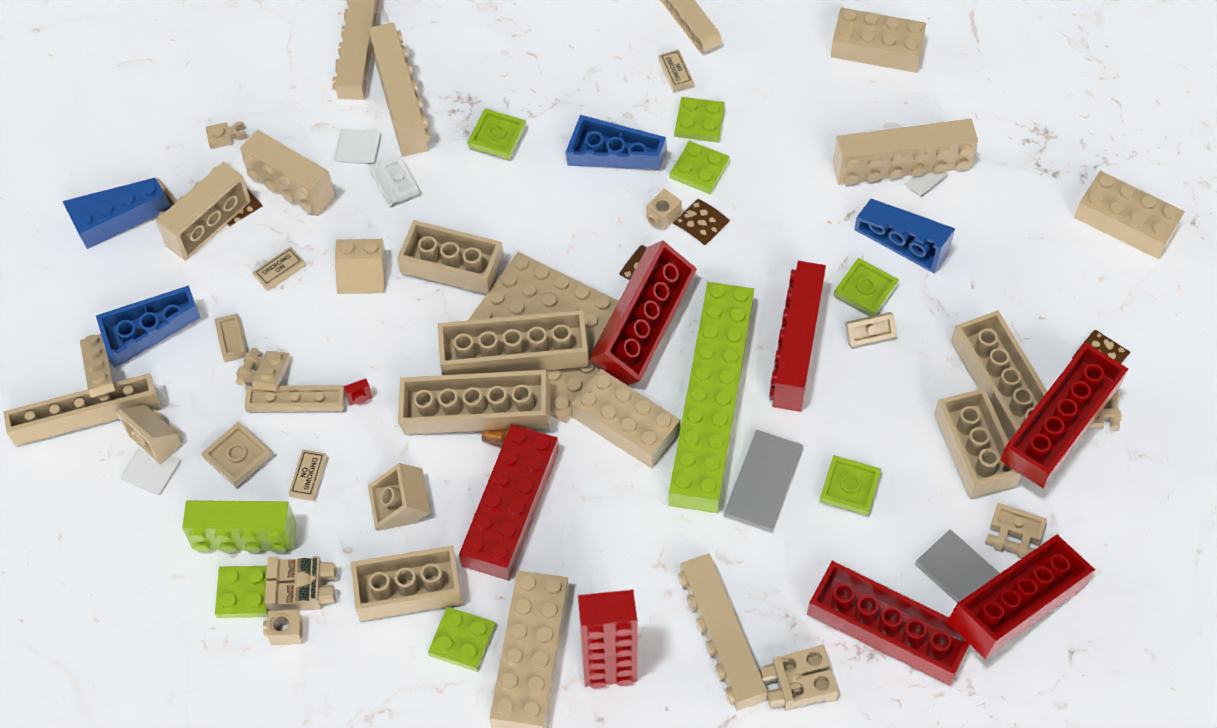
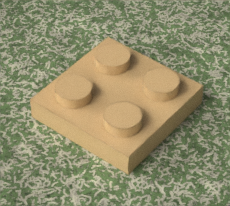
(237, 454)

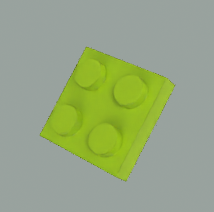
(699, 119)
(497, 133)
(699, 167)
(866, 287)
(850, 485)
(241, 592)
(462, 639)

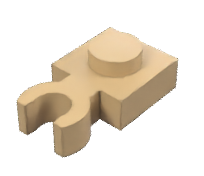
(222, 135)

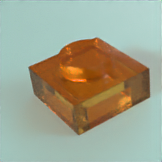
(494, 437)

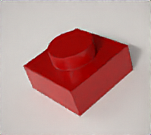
(358, 392)

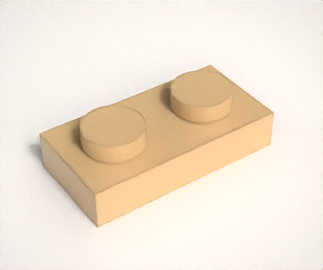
(870, 329)

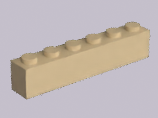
(355, 49)
(78, 410)
(723, 632)

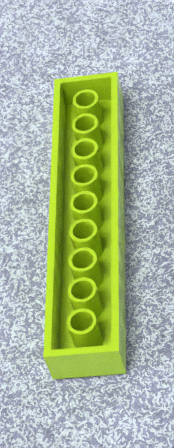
(711, 398)

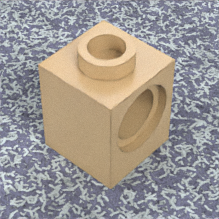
(663, 209)
(291, 635)

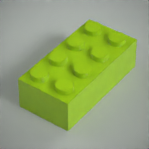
(239, 526)

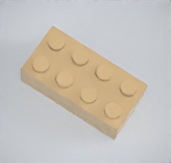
(878, 39)
(287, 173)
(203, 211)
(1129, 214)
(450, 257)
(626, 418)
(975, 442)
(406, 583)

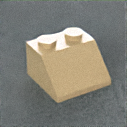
(360, 266)
(150, 431)
(398, 497)

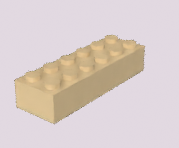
(399, 89)
(904, 151)
(513, 343)
(1000, 368)
(474, 402)
(530, 651)

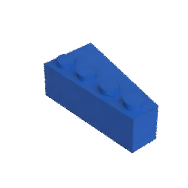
(614, 146)
(115, 210)
(906, 233)
(144, 323)

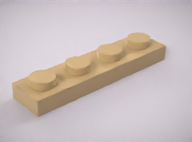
(96, 366)
(296, 398)

